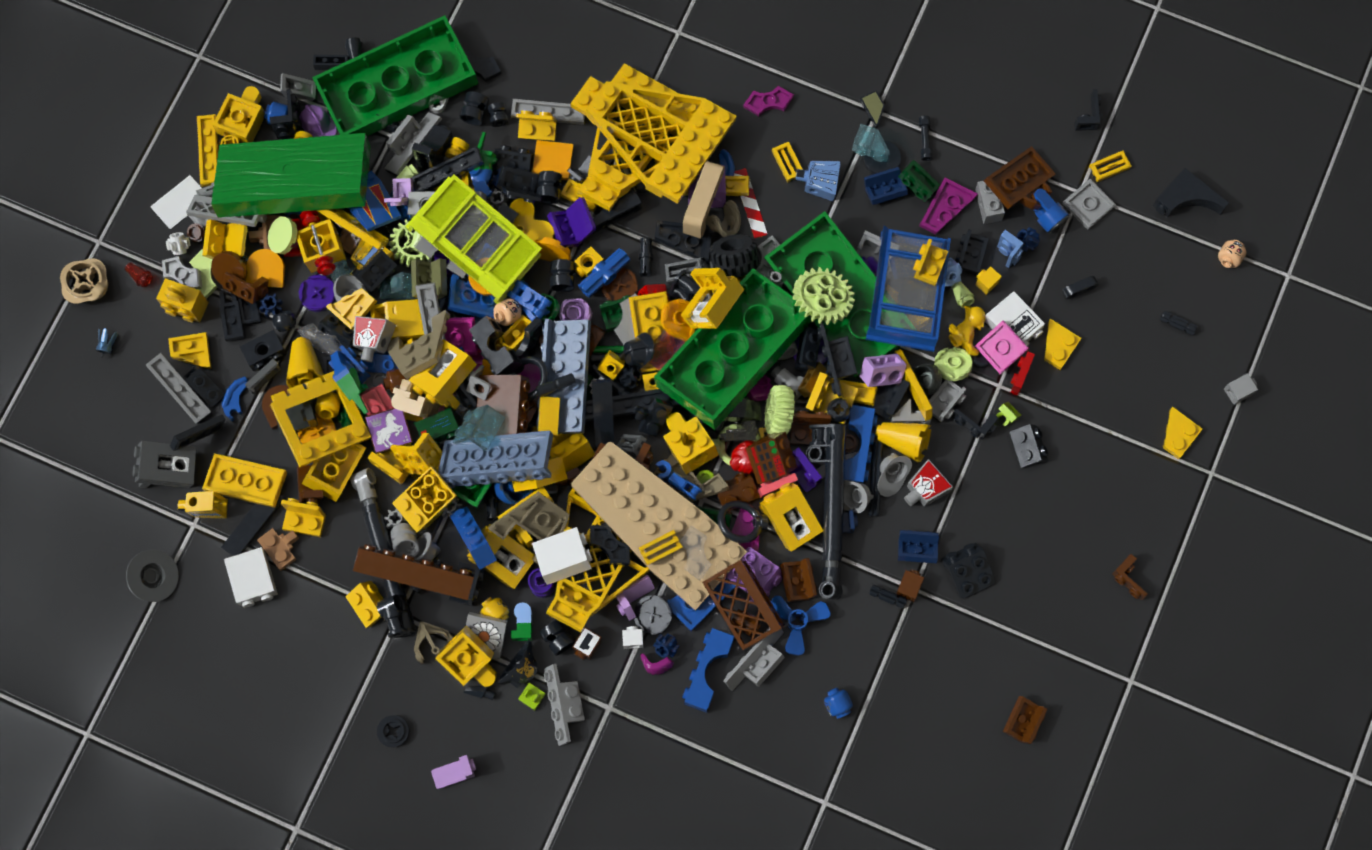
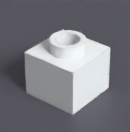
(632, 638)

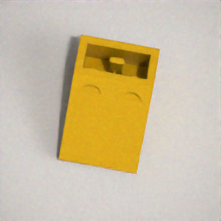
(403, 314)
(572, 447)
(424, 500)

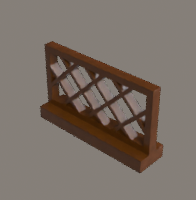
(759, 598)

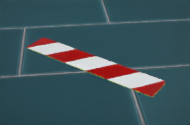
(752, 209)

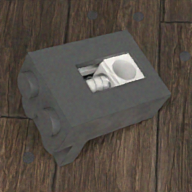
(147, 470)

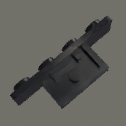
(840, 358)

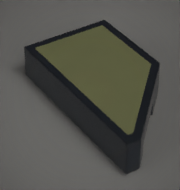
(873, 106)

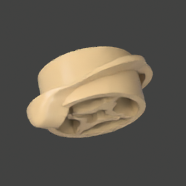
(71, 270)

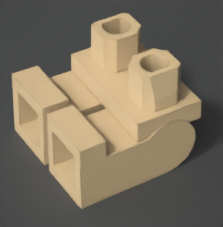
(409, 401)

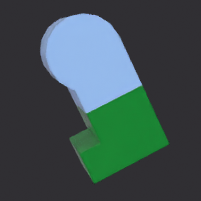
(524, 623)

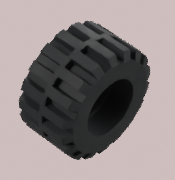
(735, 255)

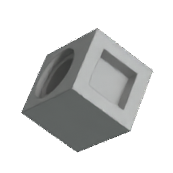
(1241, 388)

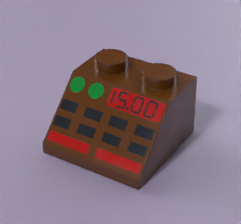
(771, 457)

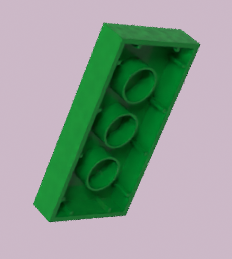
(396, 79)
(291, 175)
(825, 247)
(725, 363)

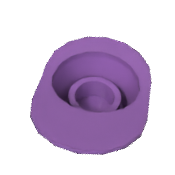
(317, 121)

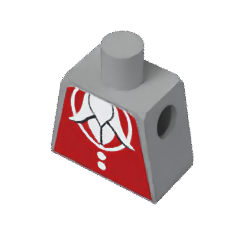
(372, 336)
(927, 485)

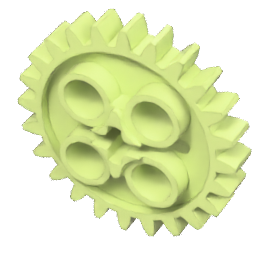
(829, 296)

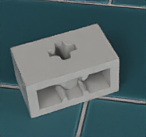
(989, 204)

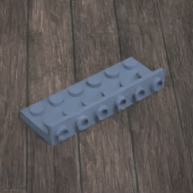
(565, 352)
(507, 459)

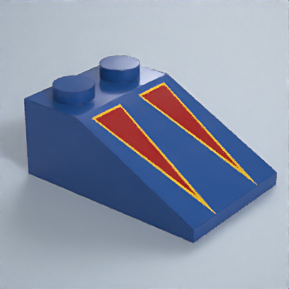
(376, 211)

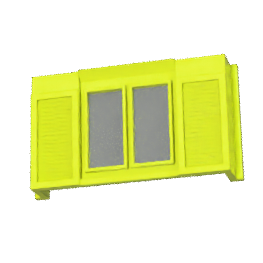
(475, 237)

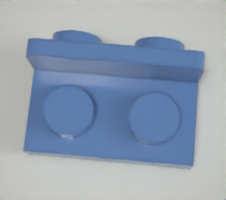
(1010, 246)

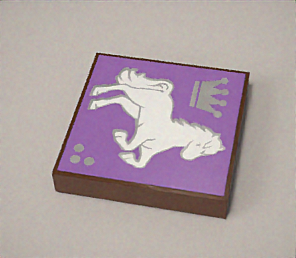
(388, 429)

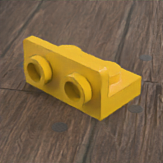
(931, 263)

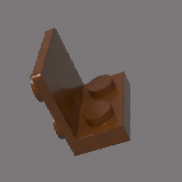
(800, 431)

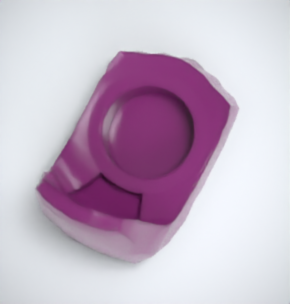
(657, 668)

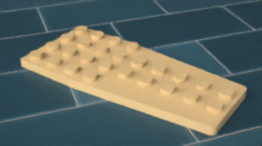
(644, 508)

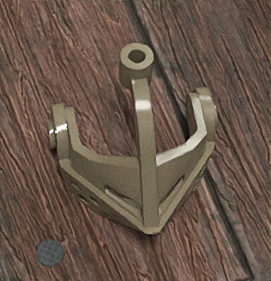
(731, 218)
(424, 630)

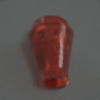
(139, 275)

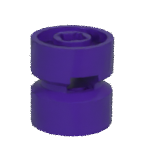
(538, 585)

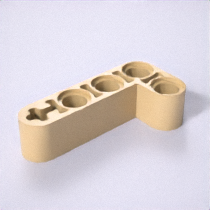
(702, 199)

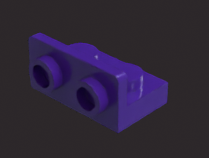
(806, 473)

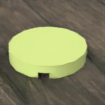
(282, 235)
(953, 363)

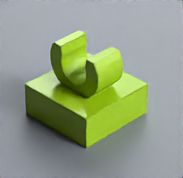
(1009, 412)
(532, 696)

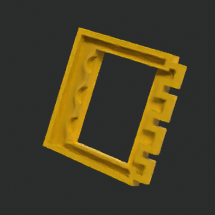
(329, 443)

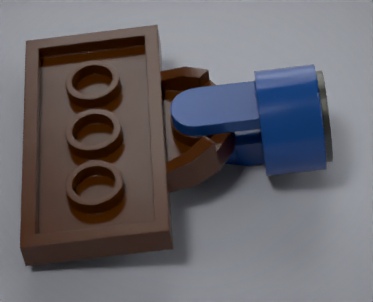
(1025, 182)

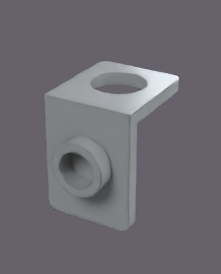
(473, 380)

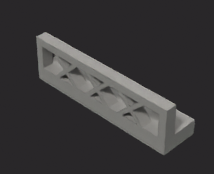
(205, 210)

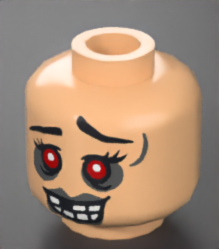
(1232, 254)
(507, 312)

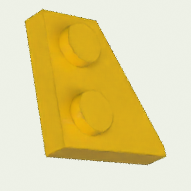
(352, 305)
(1059, 344)
(191, 349)
(1179, 433)

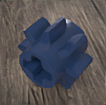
(1029, 238)
(270, 300)
(666, 645)

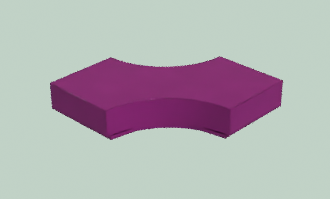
(761, 102)

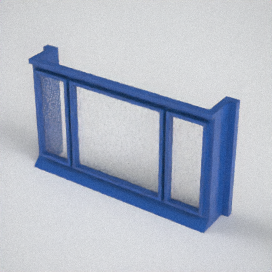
(903, 307)

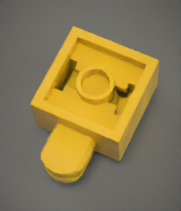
(240, 116)
(182, 301)
(689, 442)
(465, 663)

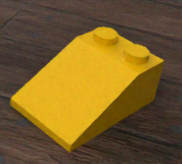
(333, 471)

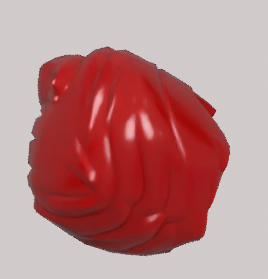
(739, 458)

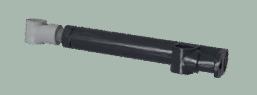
(685, 288)
(395, 607)

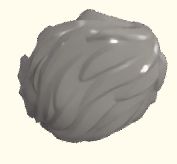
(346, 285)

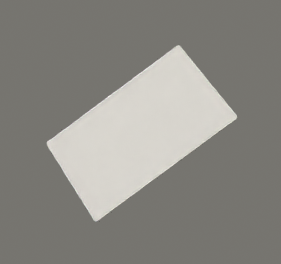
(174, 204)

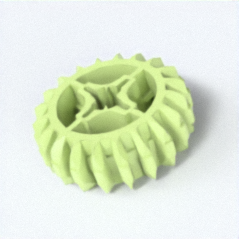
(404, 253)
(779, 409)

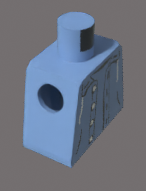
(820, 178)

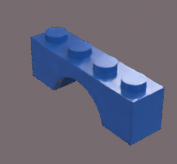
(861, 424)
(473, 537)
(717, 646)

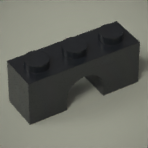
(486, 335)

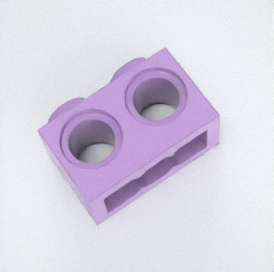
(882, 370)

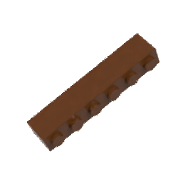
(414, 572)

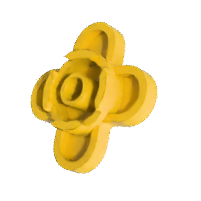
(525, 221)

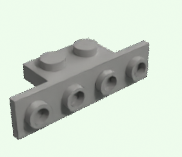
(404, 138)
(757, 663)
(564, 702)

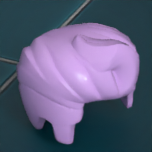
(575, 310)

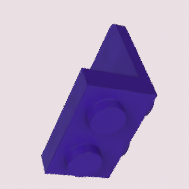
(572, 225)

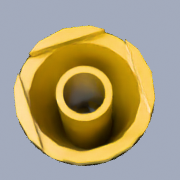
(302, 363)
(905, 438)

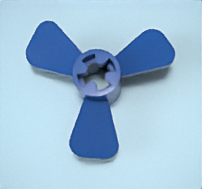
(795, 641)

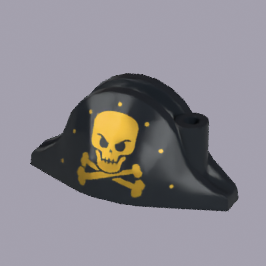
(521, 668)

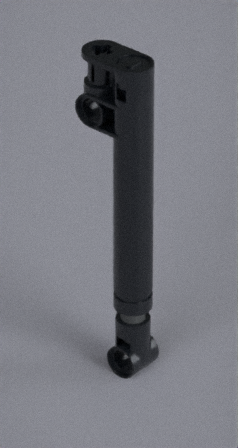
(831, 442)

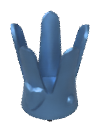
(103, 347)

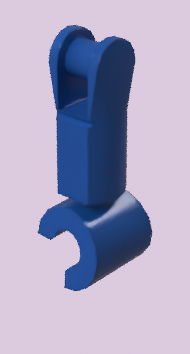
(677, 480)

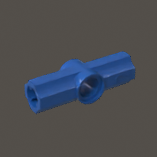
(604, 272)

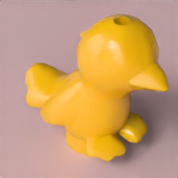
(963, 333)

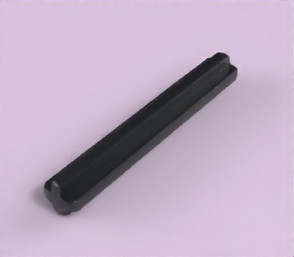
(877, 457)

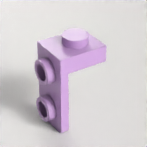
(401, 187)
(632, 593)
(454, 772)

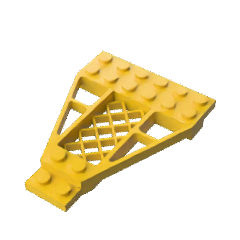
(690, 148)
(606, 182)
(575, 604)

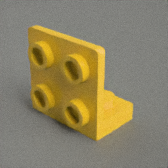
(537, 126)
(224, 237)
(823, 395)
(420, 456)
(389, 465)
(303, 518)

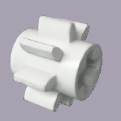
(178, 243)

